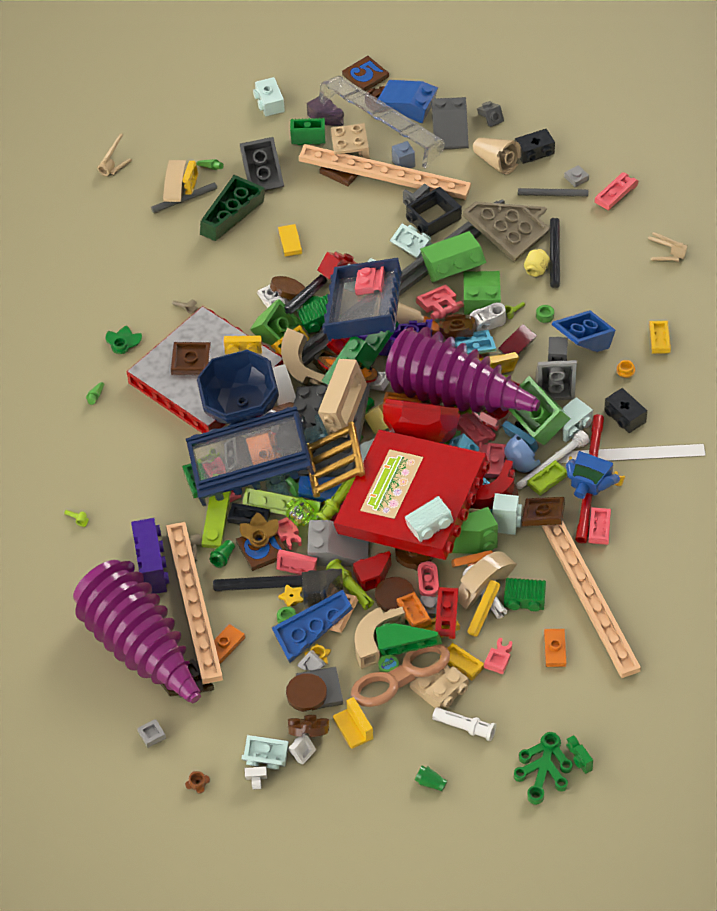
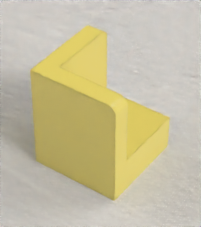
(375, 419)

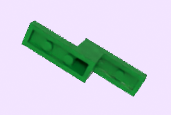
(363, 351)

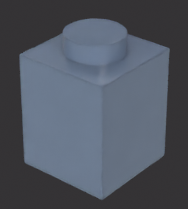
(403, 155)

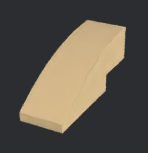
(174, 181)

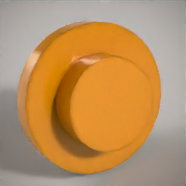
(625, 368)

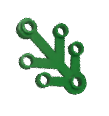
(543, 764)

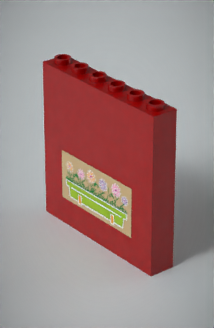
(402, 477)

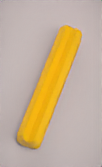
(483, 608)

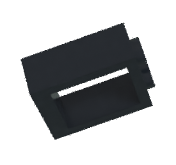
(435, 197)

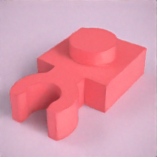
(289, 532)
(498, 658)

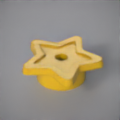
(291, 601)
(318, 649)

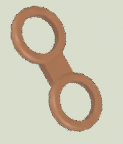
(399, 676)

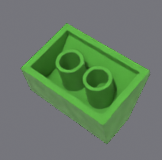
(452, 256)

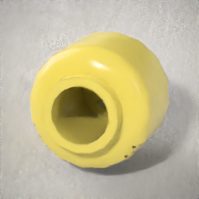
(536, 262)

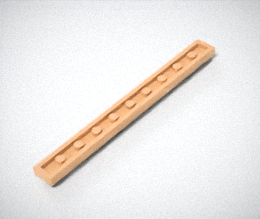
(383, 171)
(592, 600)
(194, 603)

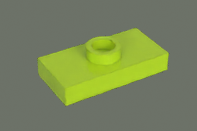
(547, 478)

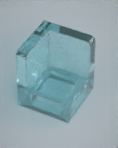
(316, 432)

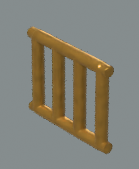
(355, 457)

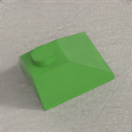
(274, 322)

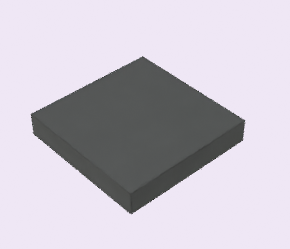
(331, 680)

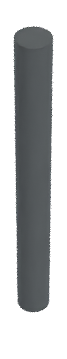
(197, 192)
(553, 192)

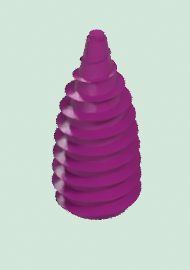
(451, 376)
(134, 625)

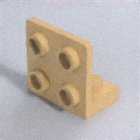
(350, 139)

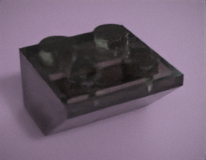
(320, 585)

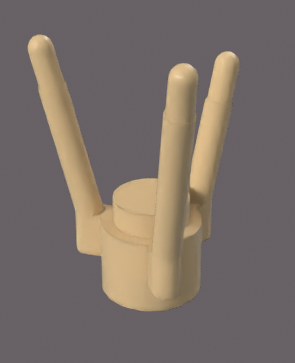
(107, 164)
(678, 249)

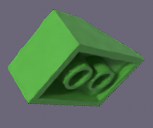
(480, 289)
(546, 420)
(477, 533)

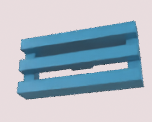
(511, 430)

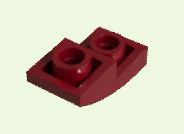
(517, 341)

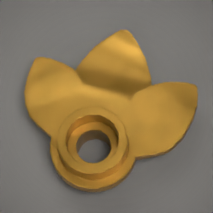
(259, 529)

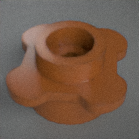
(197, 776)

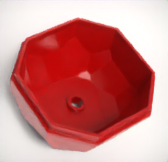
(421, 420)

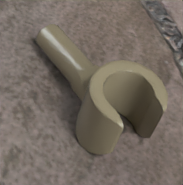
(189, 307)
(195, 540)

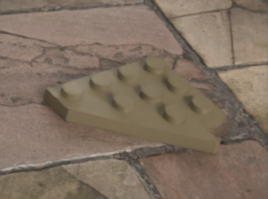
(508, 225)

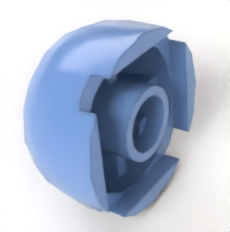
(520, 454)

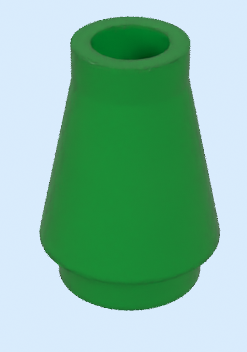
(221, 555)
(429, 778)

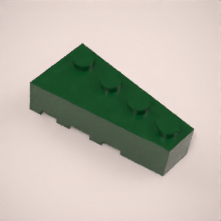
(231, 206)

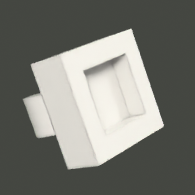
(302, 749)
(256, 774)

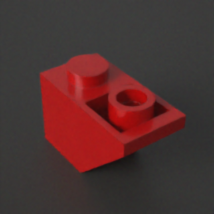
(334, 260)
(372, 570)

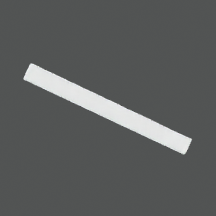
(643, 452)

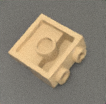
(441, 687)

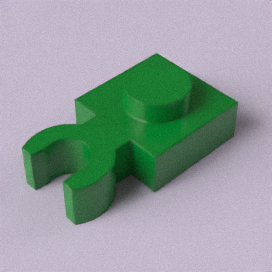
(581, 757)

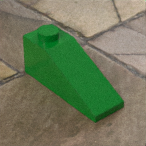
(400, 638)

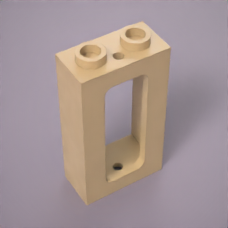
(342, 396)

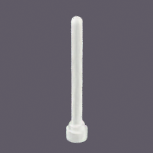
(580, 440)

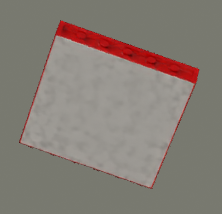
(181, 392)

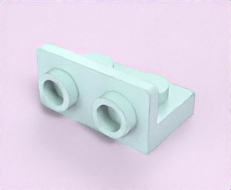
(410, 240)

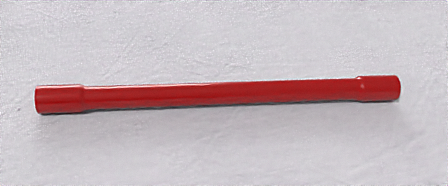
(583, 527)

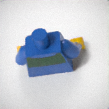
(591, 474)

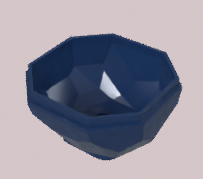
(236, 380)

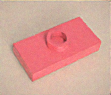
(599, 526)
(295, 562)

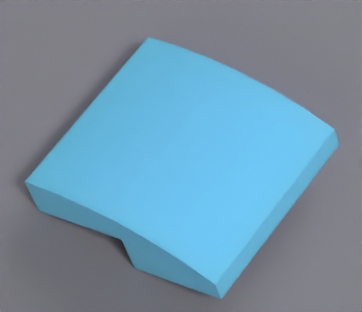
(480, 340)

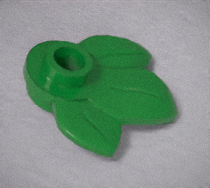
(122, 340)

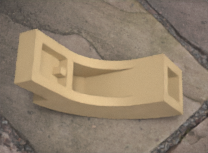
(291, 351)
(491, 567)
(365, 635)

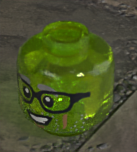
(299, 512)

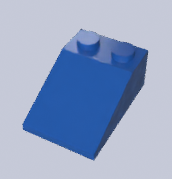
(409, 98)
(586, 330)

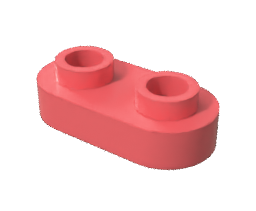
(428, 581)

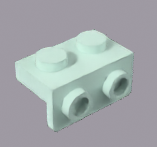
(265, 751)

